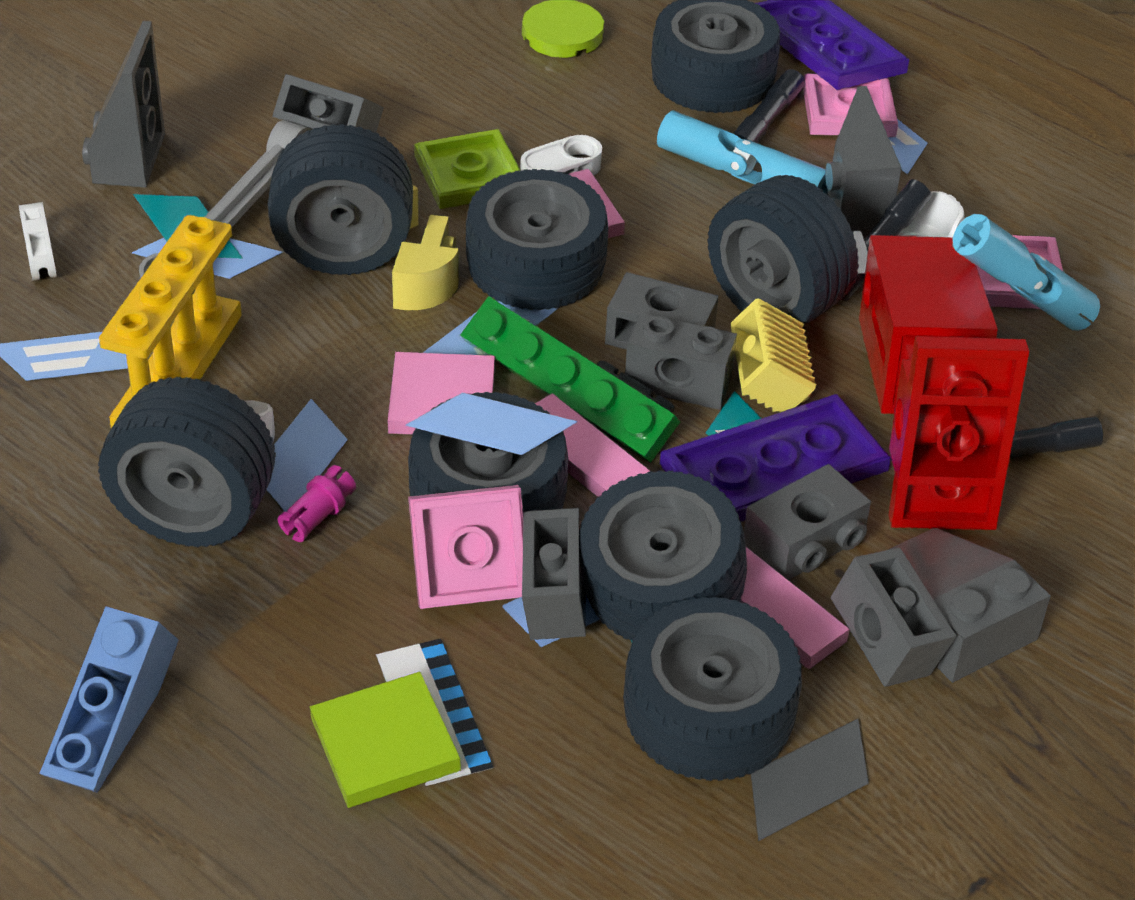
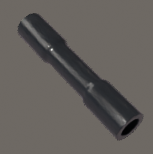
(778, 99)
(897, 217)
(1058, 437)

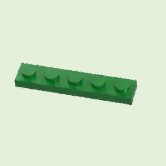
(572, 378)

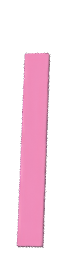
(602, 463)

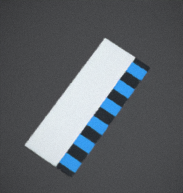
(443, 685)

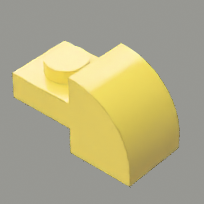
(426, 271)

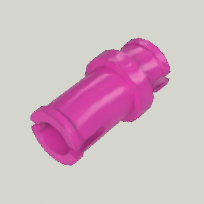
(323, 497)

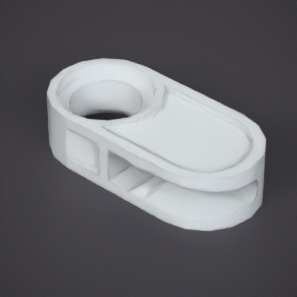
(559, 155)
(37, 239)

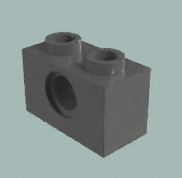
(319, 105)
(655, 298)
(681, 359)
(807, 522)
(552, 574)
(892, 616)

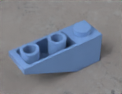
(109, 698)

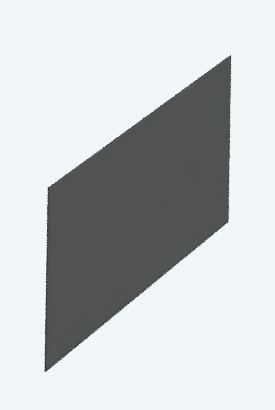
(808, 779)

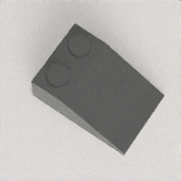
(131, 120)
(863, 167)
(982, 596)

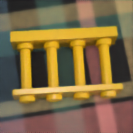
(166, 296)

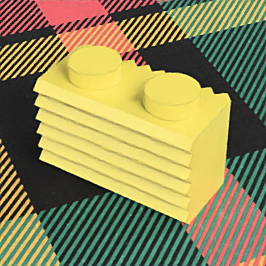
(772, 357)

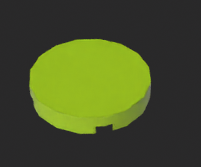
(562, 28)

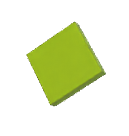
(463, 164)
(384, 739)

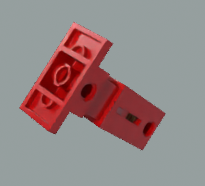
(942, 379)

